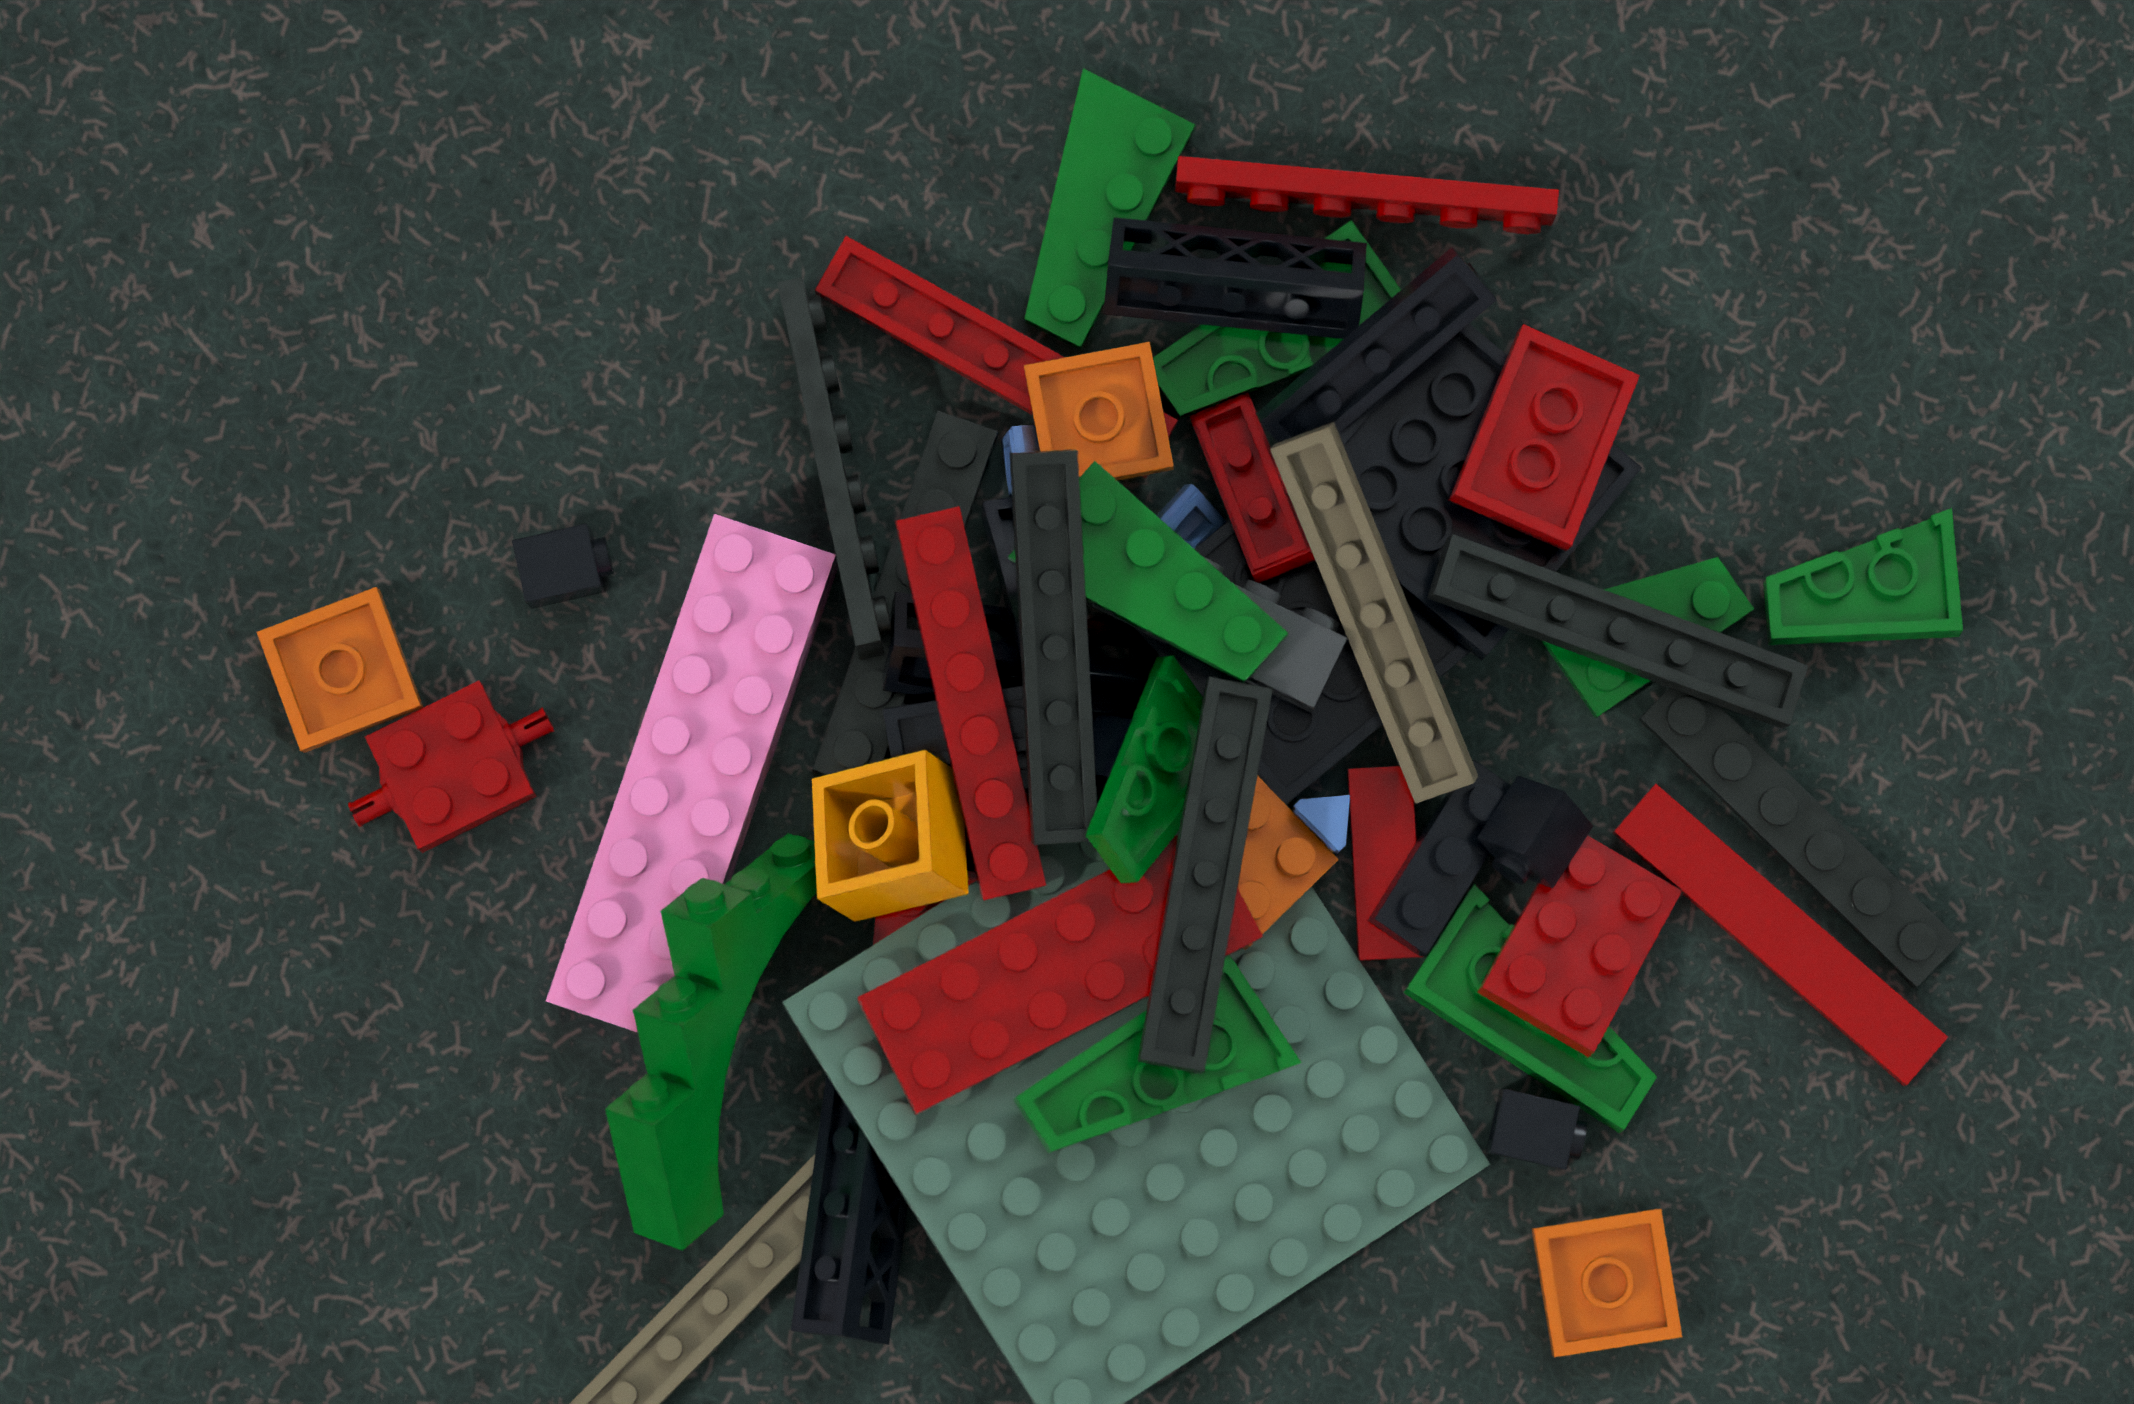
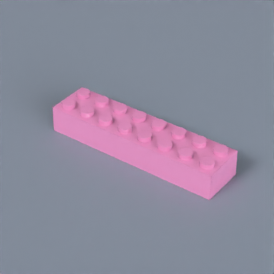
(694, 760)

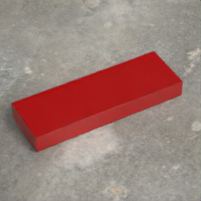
(1252, 488)
(1380, 842)

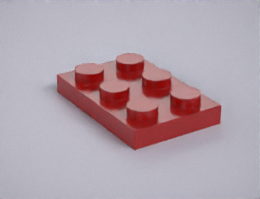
(1544, 437)
(1580, 946)

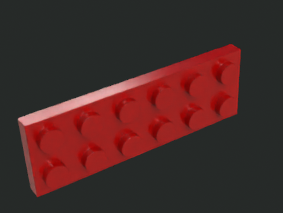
(1027, 983)

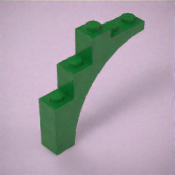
(687, 1033)

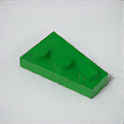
(1873, 592)
(1695, 593)
(1150, 775)

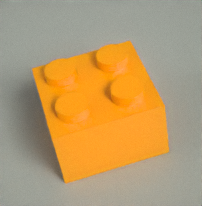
(889, 836)

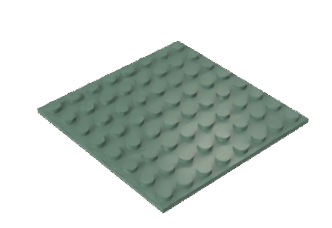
(1174, 1229)

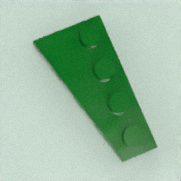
(1111, 167)
(1226, 362)
(1164, 584)
(1447, 983)
(1112, 1090)

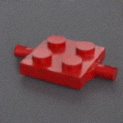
(450, 766)

